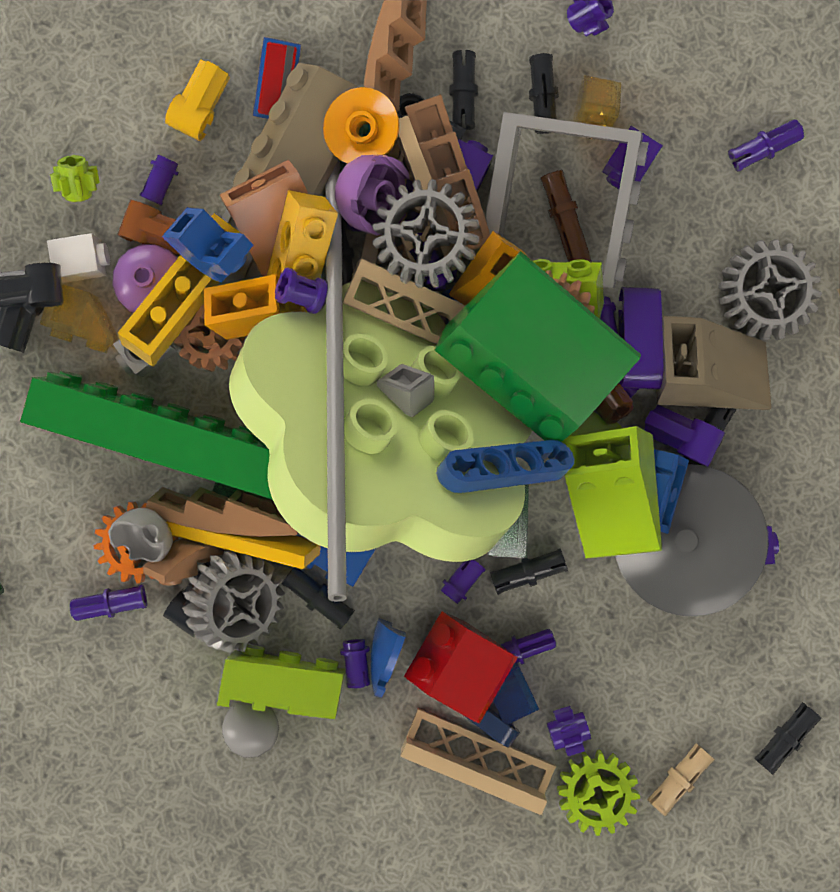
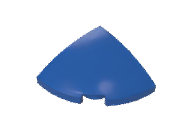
(384, 654)

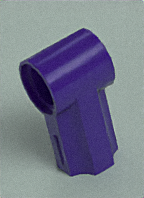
(690, 437)

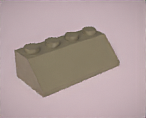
(297, 129)

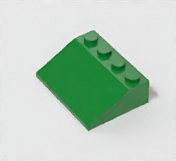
(536, 350)

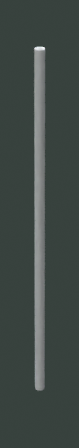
(335, 408)

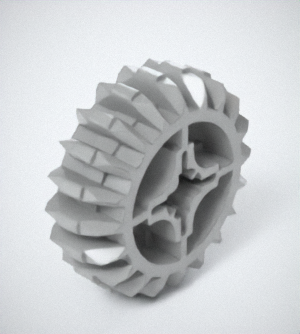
(430, 199)
(771, 304)
(213, 607)

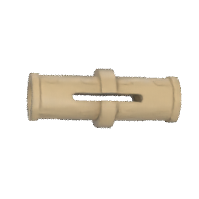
(680, 779)

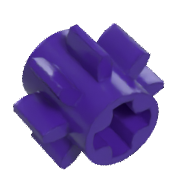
(590, 15)
(569, 731)

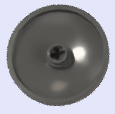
(711, 549)

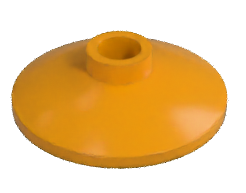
(350, 113)

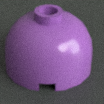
(364, 189)
(139, 273)

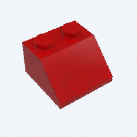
(460, 667)

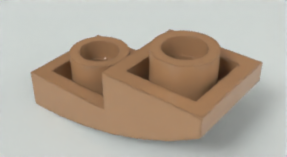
(181, 561)

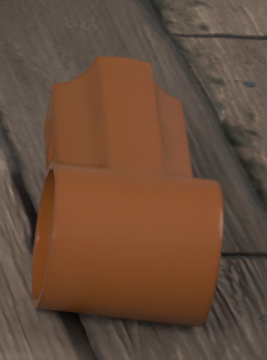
(145, 225)

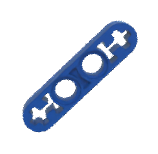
(504, 458)

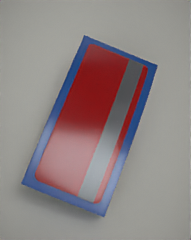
(276, 63)

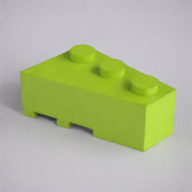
(282, 682)

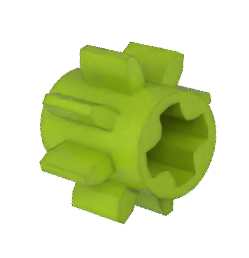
(74, 178)

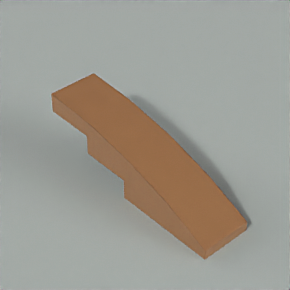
(391, 51)
(445, 159)
(209, 511)

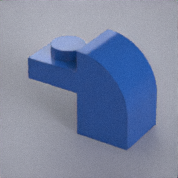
(207, 245)

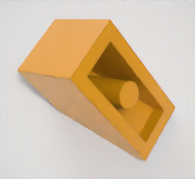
(239, 306)

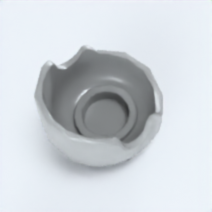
(143, 534)
(250, 731)

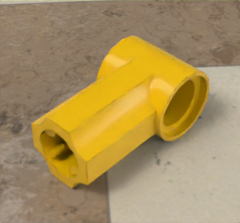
(195, 106)

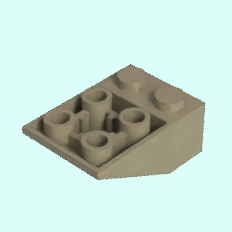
(712, 366)

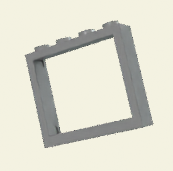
(628, 191)

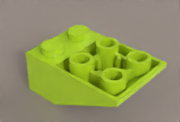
(614, 492)

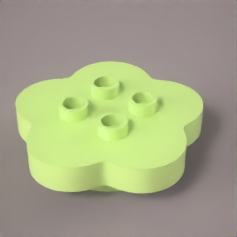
(388, 455)

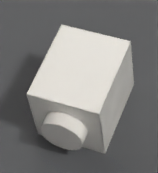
(79, 257)

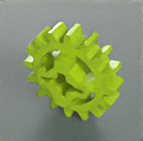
(584, 797)

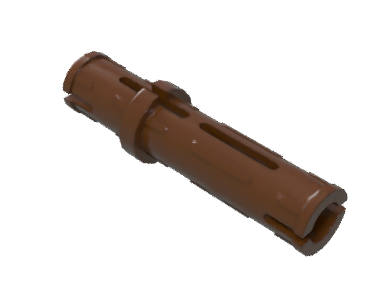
(565, 216)

